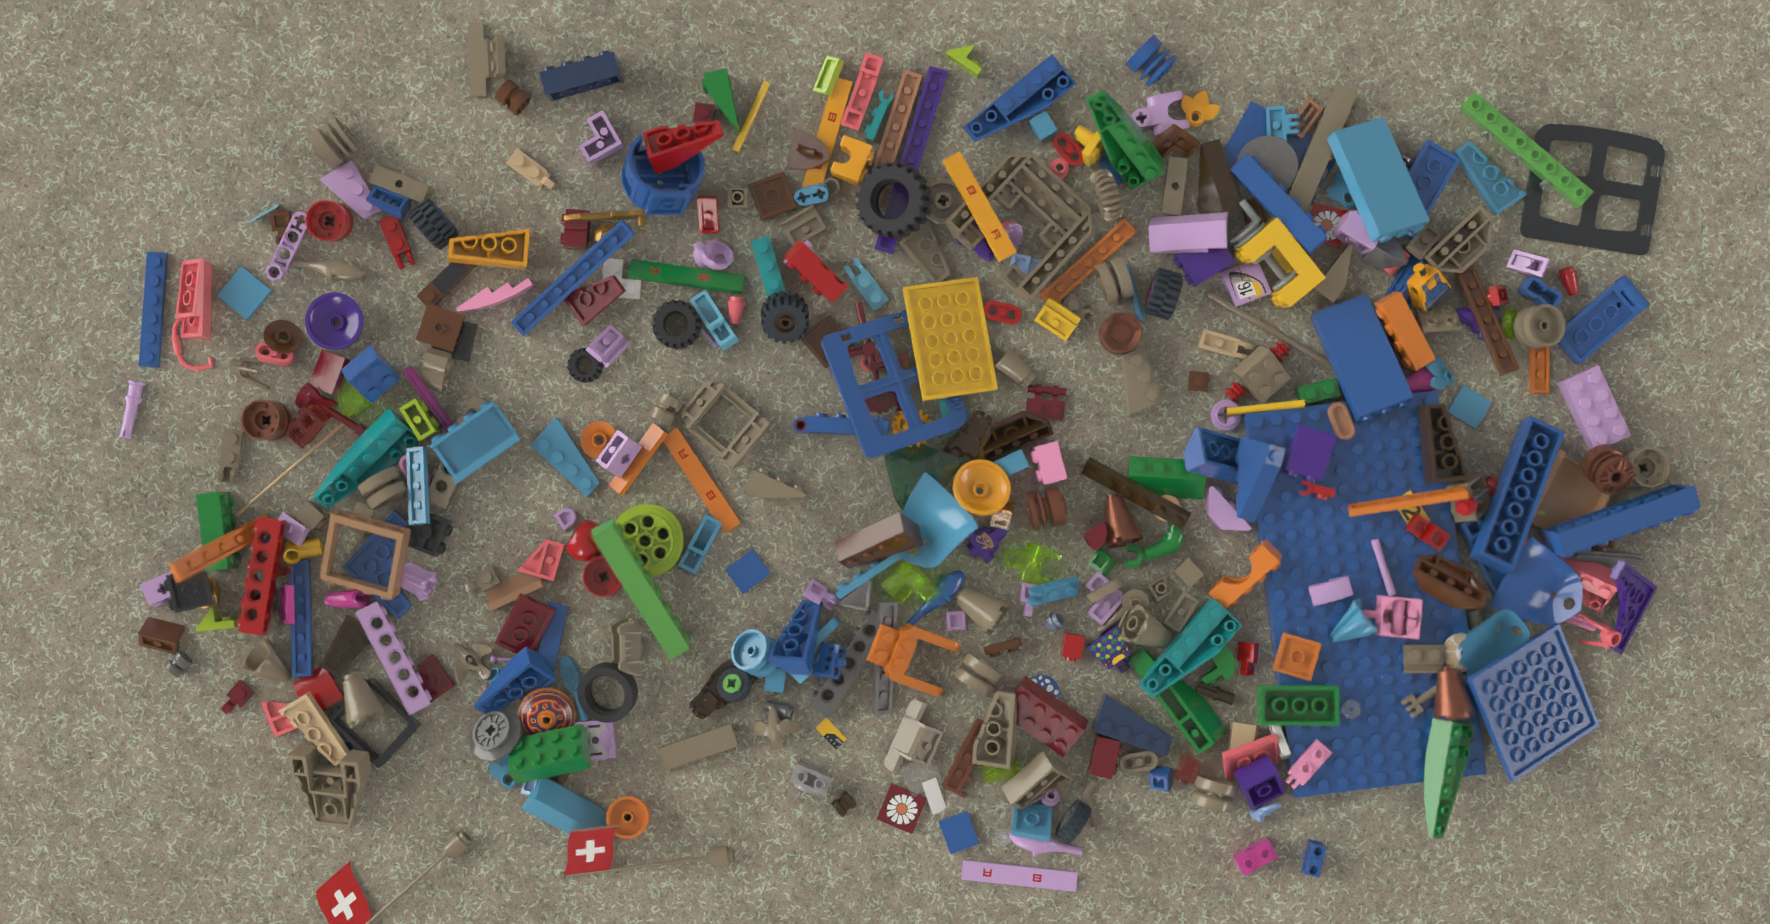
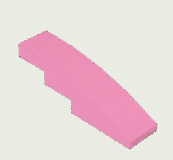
(488, 298)

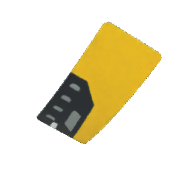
(831, 733)

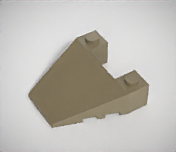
(330, 790)

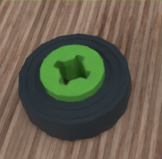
(741, 685)

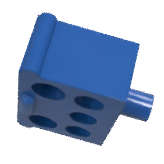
(829, 660)
(1313, 858)

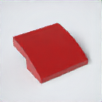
(321, 686)

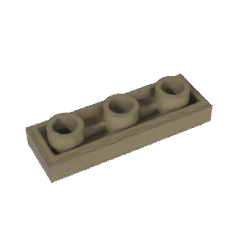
(1176, 175)
(389, 179)

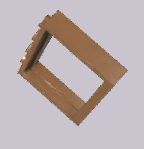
(371, 525)

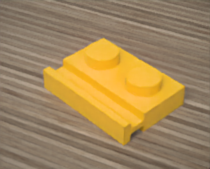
(1058, 318)

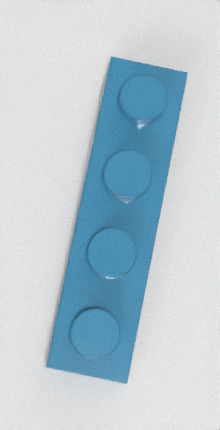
(417, 486)
(860, 578)

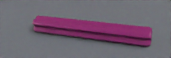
(428, 397)

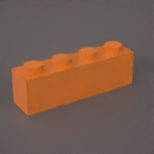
(1404, 331)

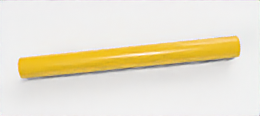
(751, 116)
(1266, 407)

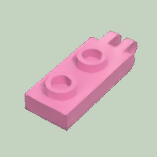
(1307, 764)

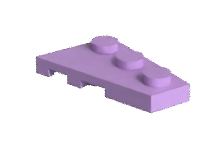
(351, 188)

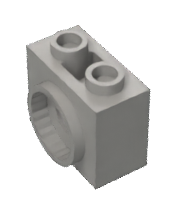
(810, 779)

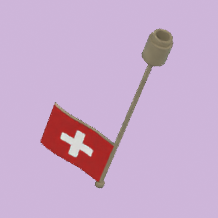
(593, 849)
(345, 901)

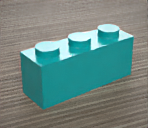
(768, 265)

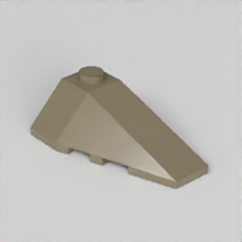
(998, 734)

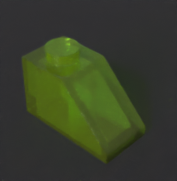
(351, 400)

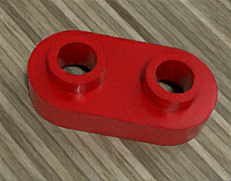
(1068, 150)
(1002, 312)

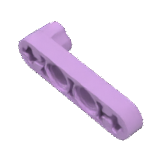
(286, 243)

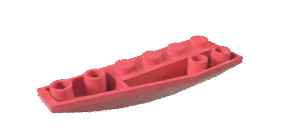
(1595, 580)

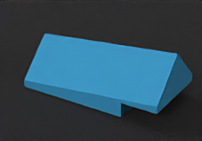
(563, 807)

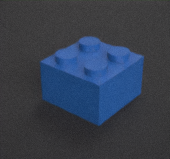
(371, 374)

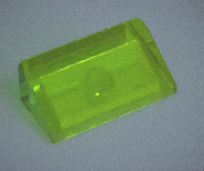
(995, 774)

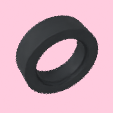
(595, 710)

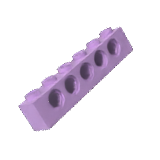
(411, 704)

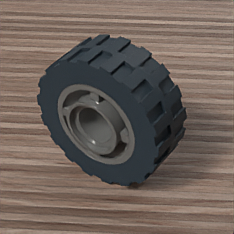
(1073, 821)

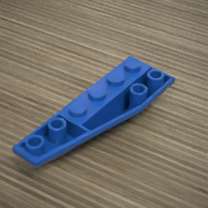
(1025, 98)

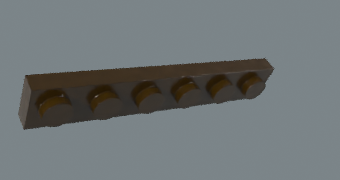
(1136, 493)

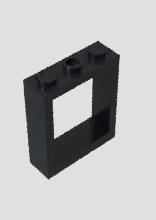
(359, 743)

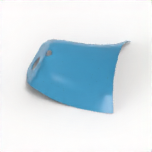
(939, 519)

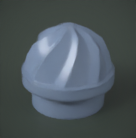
(1054, 622)

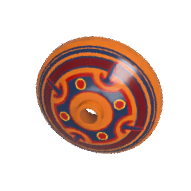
(546, 703)

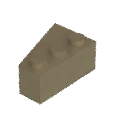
(1035, 779)

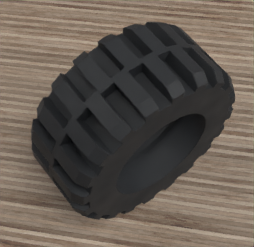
(869, 200)

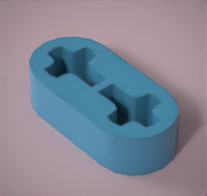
(813, 198)
(827, 629)

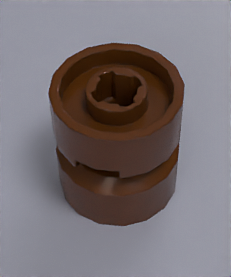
(511, 96)

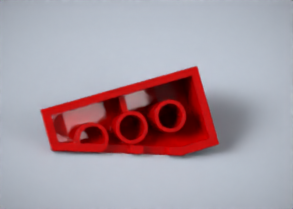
(673, 146)

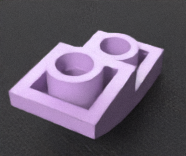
(1330, 591)

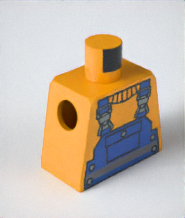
(1426, 286)

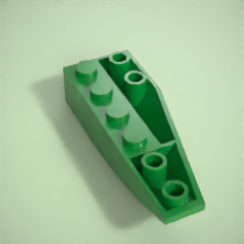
(1124, 141)
(1185, 707)
(1444, 770)

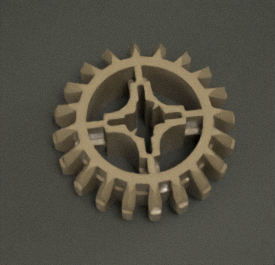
(1106, 194)

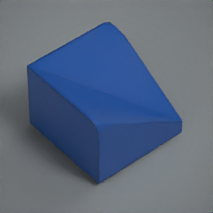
(1161, 778)

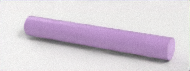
(1383, 567)

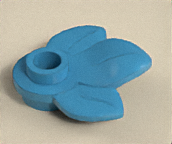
(1339, 191)
(1442, 376)
(501, 771)

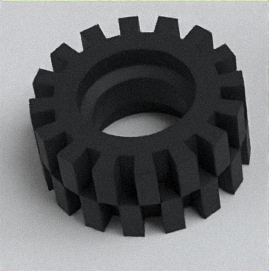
(576, 373)

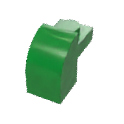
(1224, 667)

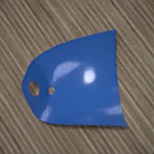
(1533, 581)

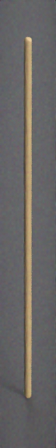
(286, 472)

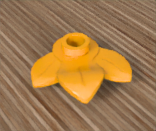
(1200, 106)

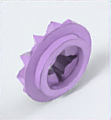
(1219, 421)

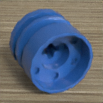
(1151, 61)

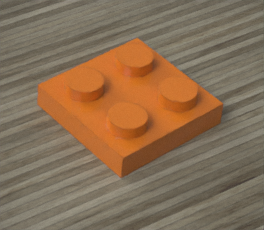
(1296, 656)

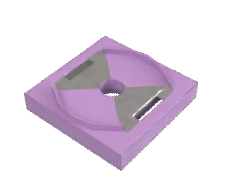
(606, 739)

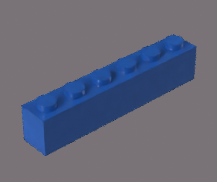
(1278, 203)

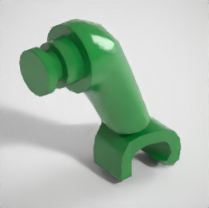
(1169, 544)

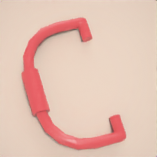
(178, 351)

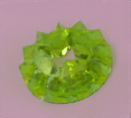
(1507, 323)

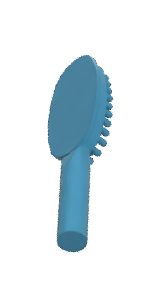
(571, 677)

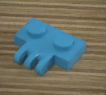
(1279, 123)

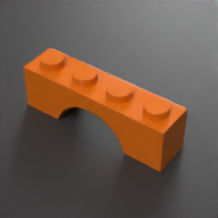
(1229, 589)

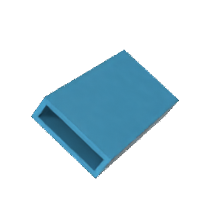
(1378, 180)

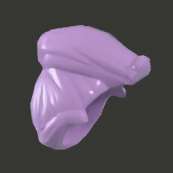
(712, 255)

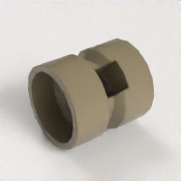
(666, 408)

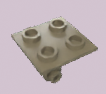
(1439, 319)

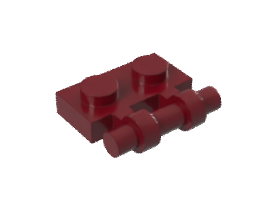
(1047, 409)

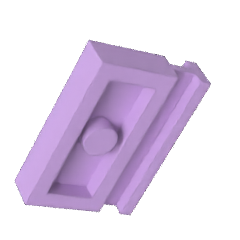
(608, 345)

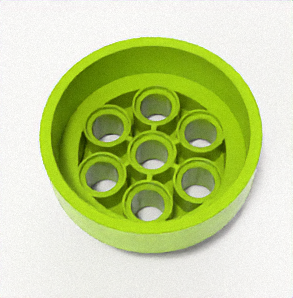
(662, 518)

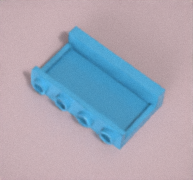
(475, 441)

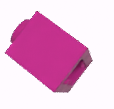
(1255, 856)

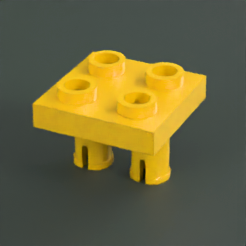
(1092, 143)

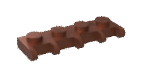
(962, 763)

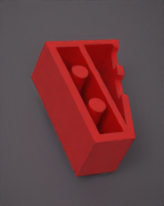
(814, 271)

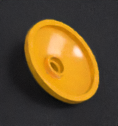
(987, 478)

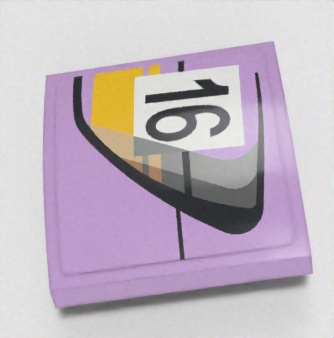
(1245, 283)

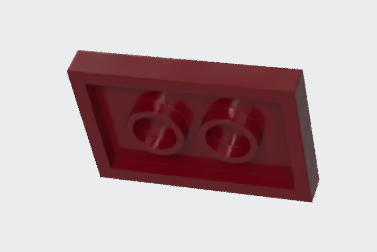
(524, 624)

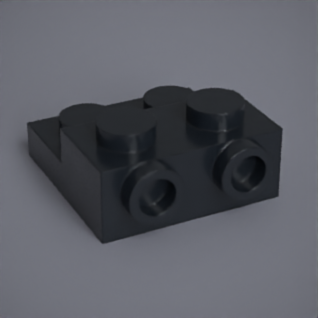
(430, 537)
(190, 592)

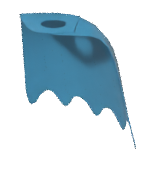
(1486, 645)

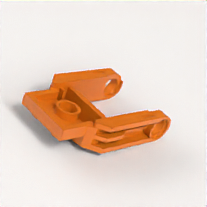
(895, 650)

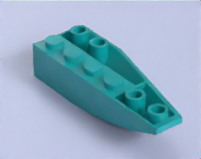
(372, 452)
(1194, 645)

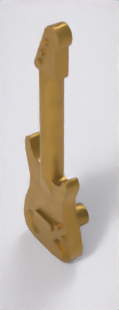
(638, 215)

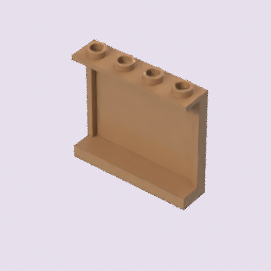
(1567, 494)

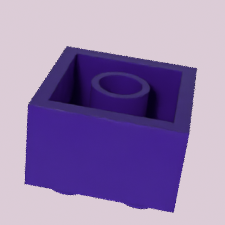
(1259, 782)

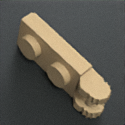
(1222, 344)

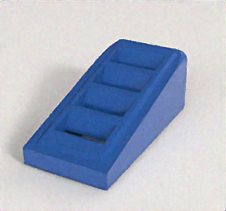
(401, 204)

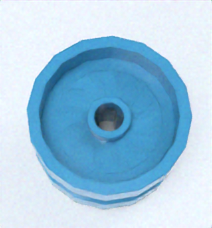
(751, 653)

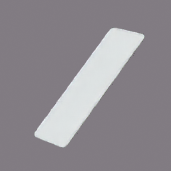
(934, 796)

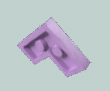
(1107, 605)

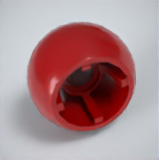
(581, 544)

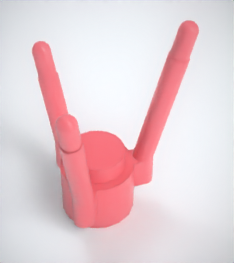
(1608, 635)

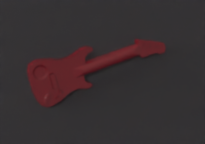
(309, 394)

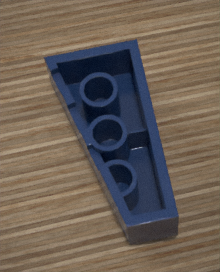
(1125, 725)

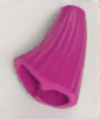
(1420, 381)
(347, 599)

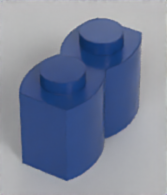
(1537, 291)

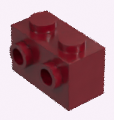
(1104, 757)

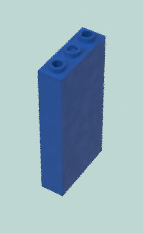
(1362, 358)

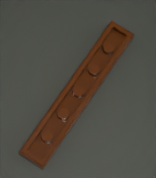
(1487, 321)

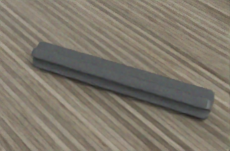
(1608, 557)

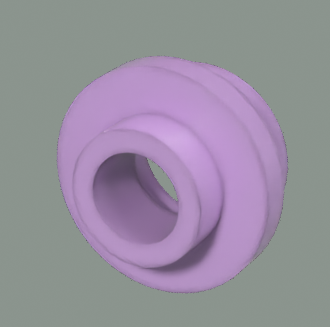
(1050, 802)

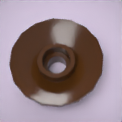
(283, 330)

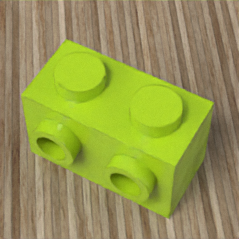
(419, 419)

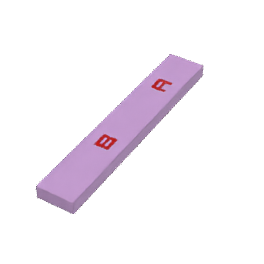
(1019, 875)

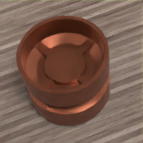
(1120, 333)

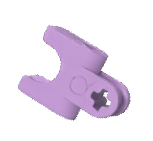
(1157, 115)

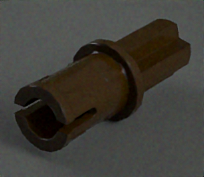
(1215, 693)

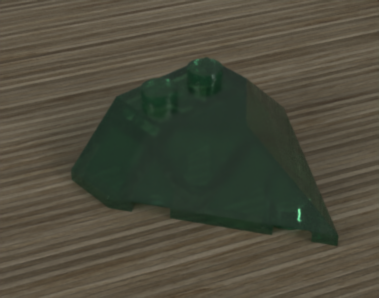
(909, 464)

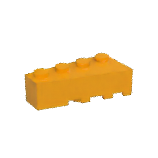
(493, 249)

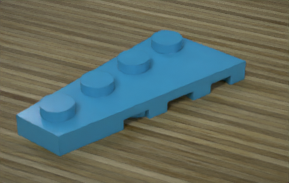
(1488, 180)
(563, 454)

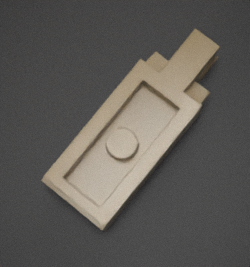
(530, 169)

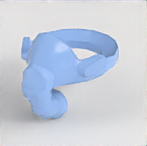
(1260, 813)

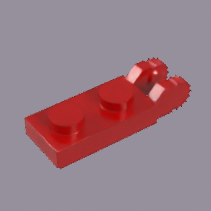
(396, 240)

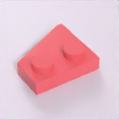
(544, 561)
(278, 723)

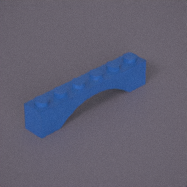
(1469, 531)

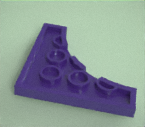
(1634, 597)

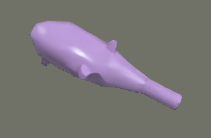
(1039, 846)

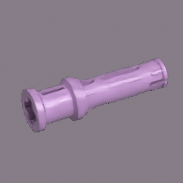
(133, 400)

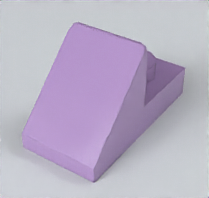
(1528, 264)

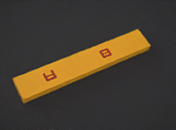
(829, 128)
(979, 206)

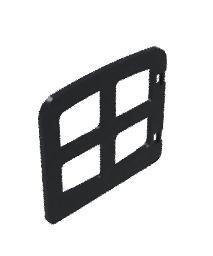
(1586, 233)

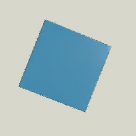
(244, 293)
(1032, 822)

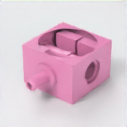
(1397, 616)

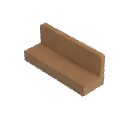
(511, 588)

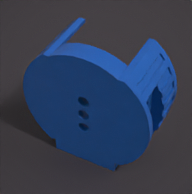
(660, 199)

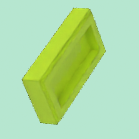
(828, 75)

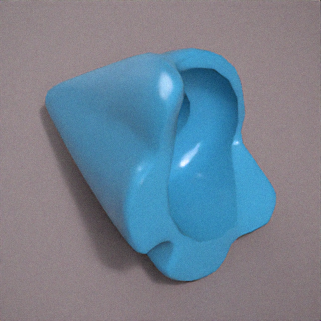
(1353, 624)

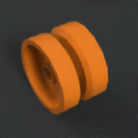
(639, 816)

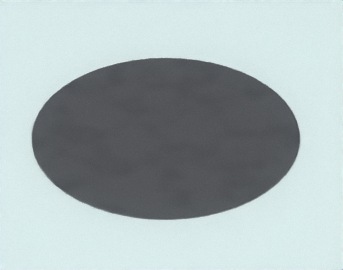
(1274, 156)

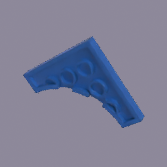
(374, 564)

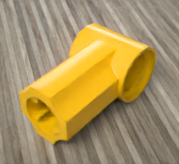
(309, 548)

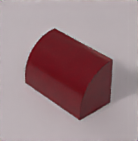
(1095, 535)

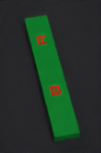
(686, 276)

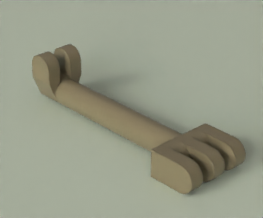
(1416, 702)

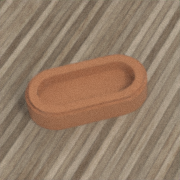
(1341, 421)

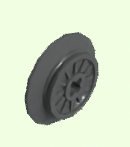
(495, 734)

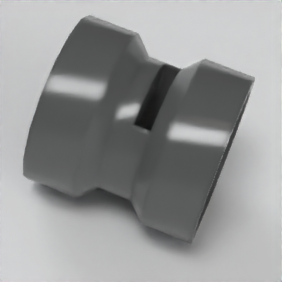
(178, 663)

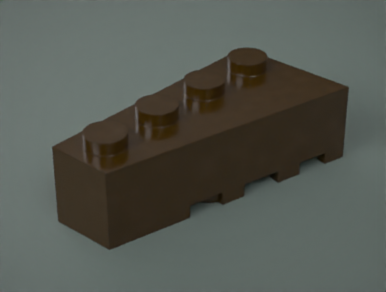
(1439, 446)

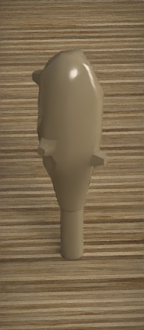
(332, 269)

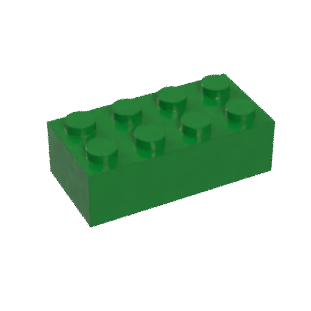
(216, 520)
(1298, 704)
(550, 754)

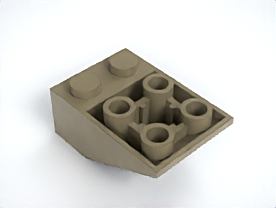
(766, 487)

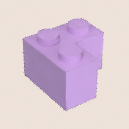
(605, 140)

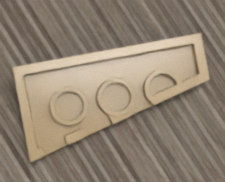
(313, 722)

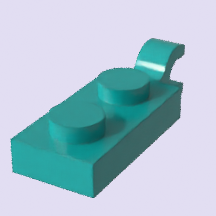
(878, 115)

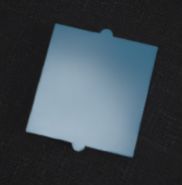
(1469, 407)

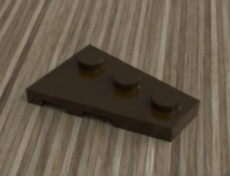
(346, 646)

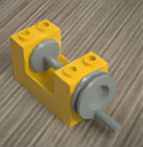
(1260, 240)

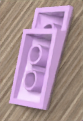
(1188, 233)

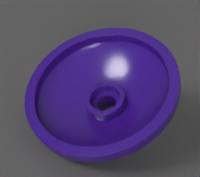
(321, 321)

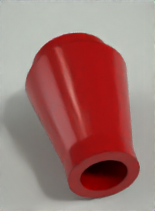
(1569, 279)

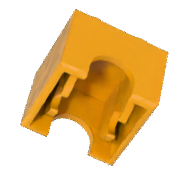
(855, 168)

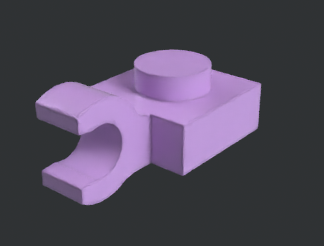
(817, 592)
(1024, 598)

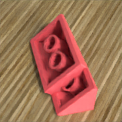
(195, 299)

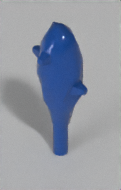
(948, 587)

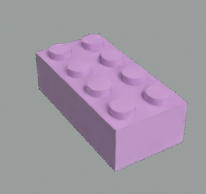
(1593, 408)

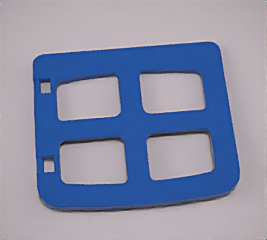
(897, 381)

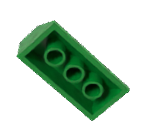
(1166, 477)

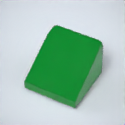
(1102, 562)

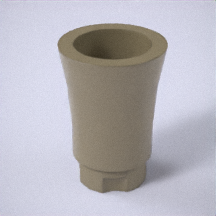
(1015, 368)

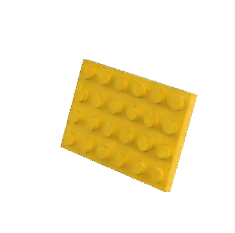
(950, 338)

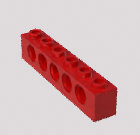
(270, 567)

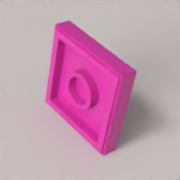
(287, 603)

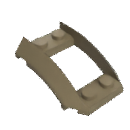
(747, 437)

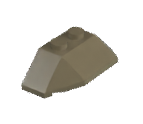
(1462, 243)

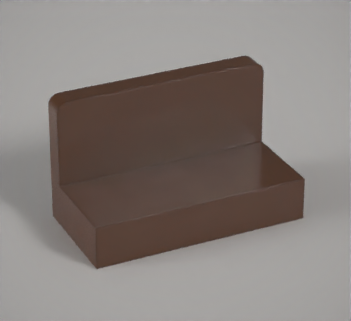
(160, 635)

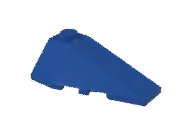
(1256, 473)
(797, 644)
(517, 679)

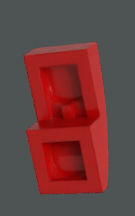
(1427, 532)

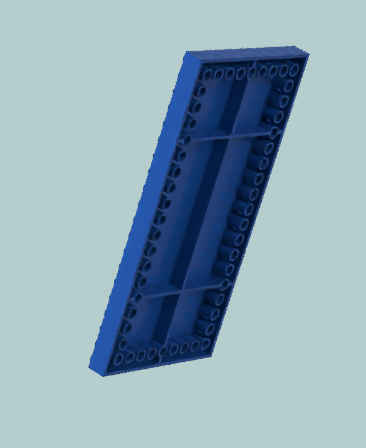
(1326, 543)

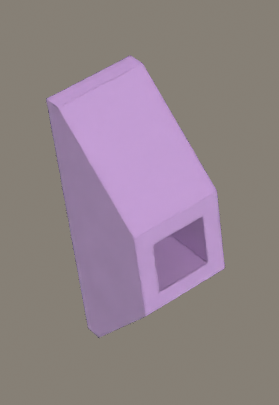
(1223, 513)

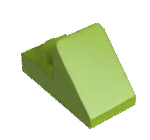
(960, 57)
(212, 621)

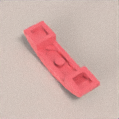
(862, 91)

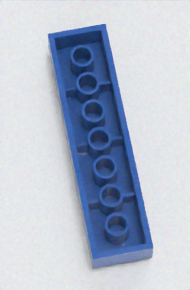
(1517, 495)
(1620, 519)

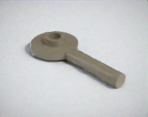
(1129, 599)

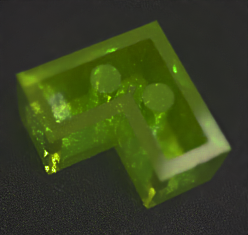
(905, 580)

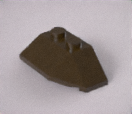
(1013, 434)

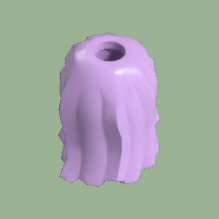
(418, 580)

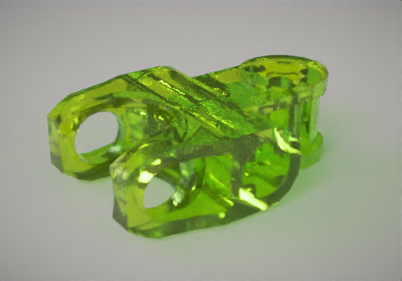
(1030, 562)

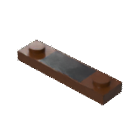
(444, 283)

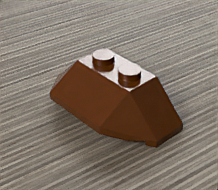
(1449, 582)

